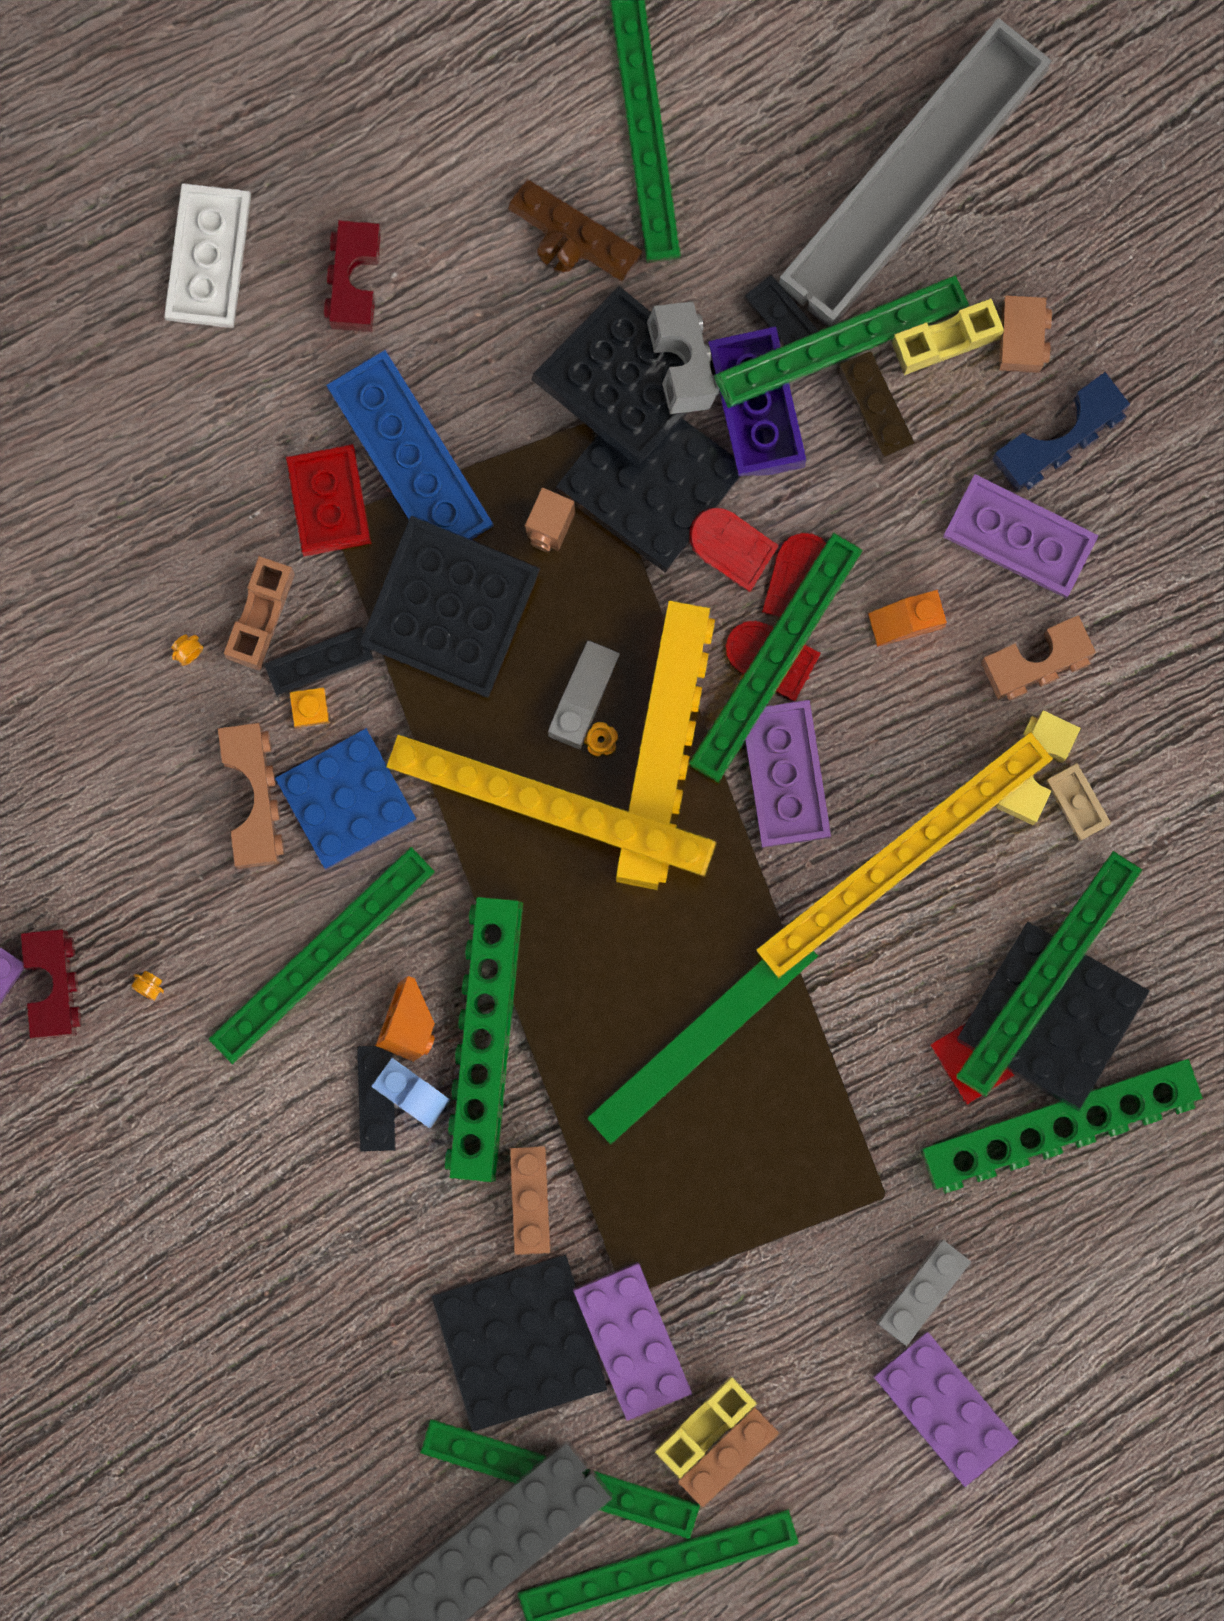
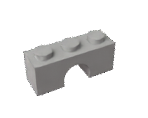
(680, 331)
(923, 1292)

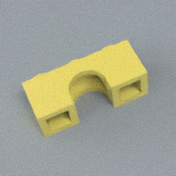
(935, 343)
(1057, 739)
(705, 1426)

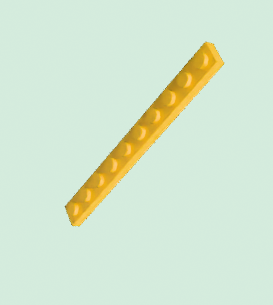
(551, 805)
(904, 855)

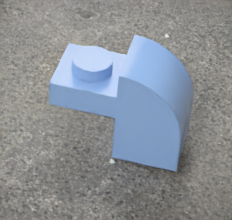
(411, 1093)

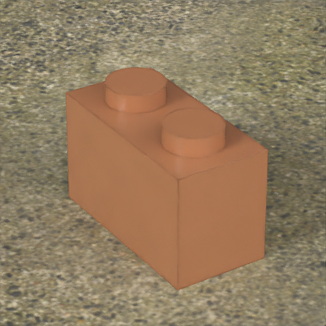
(1023, 337)
(549, 520)

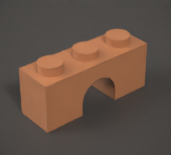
(261, 613)
(1012, 673)
(530, 1200)
(728, 1457)

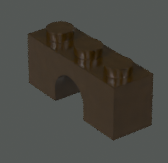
(880, 413)

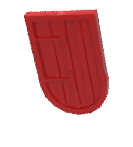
(731, 546)
(791, 568)
(745, 644)

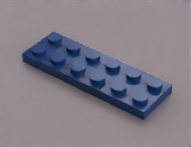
(407, 447)

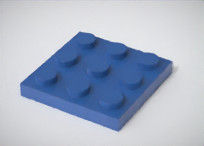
(345, 799)

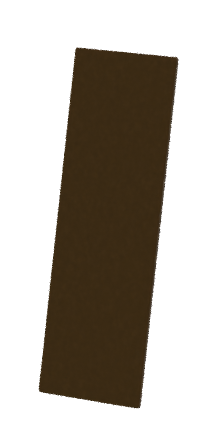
(616, 969)

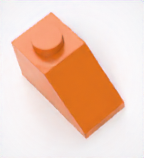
(908, 618)
(407, 1023)

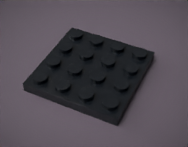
(614, 377)
(660, 498)
(450, 606)
(1076, 1031)
(519, 1343)

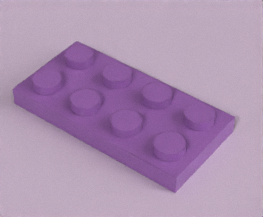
(1020, 536)
(787, 776)
(632, 1341)
(946, 1409)

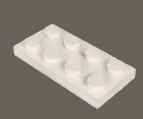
(207, 255)

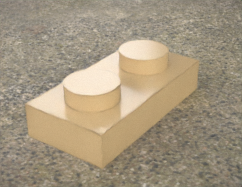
(1078, 802)

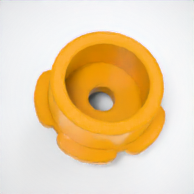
(186, 649)
(601, 729)
(147, 985)

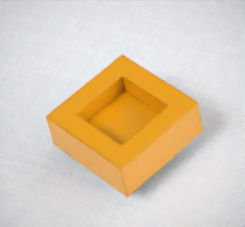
(309, 707)

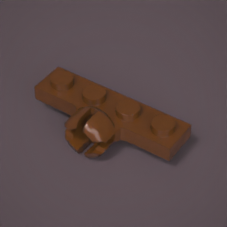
(572, 234)

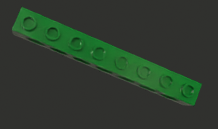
(1176, 1076)
(491, 1093)

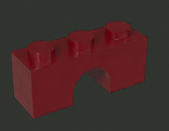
(354, 246)
(56, 1014)

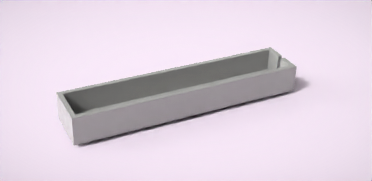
(914, 173)

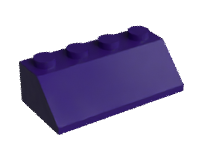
(766, 427)

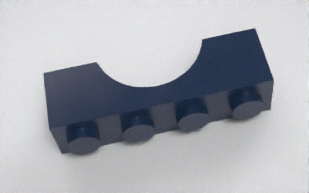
(1027, 458)

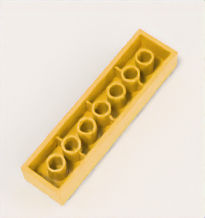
(667, 732)

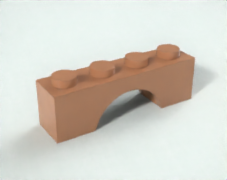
(255, 840)

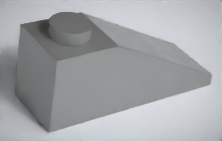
(583, 695)

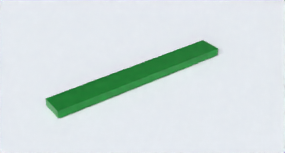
(645, 130)
(840, 341)
(775, 657)
(321, 955)
(1049, 974)
(691, 1048)
(512, 1462)
(659, 1567)

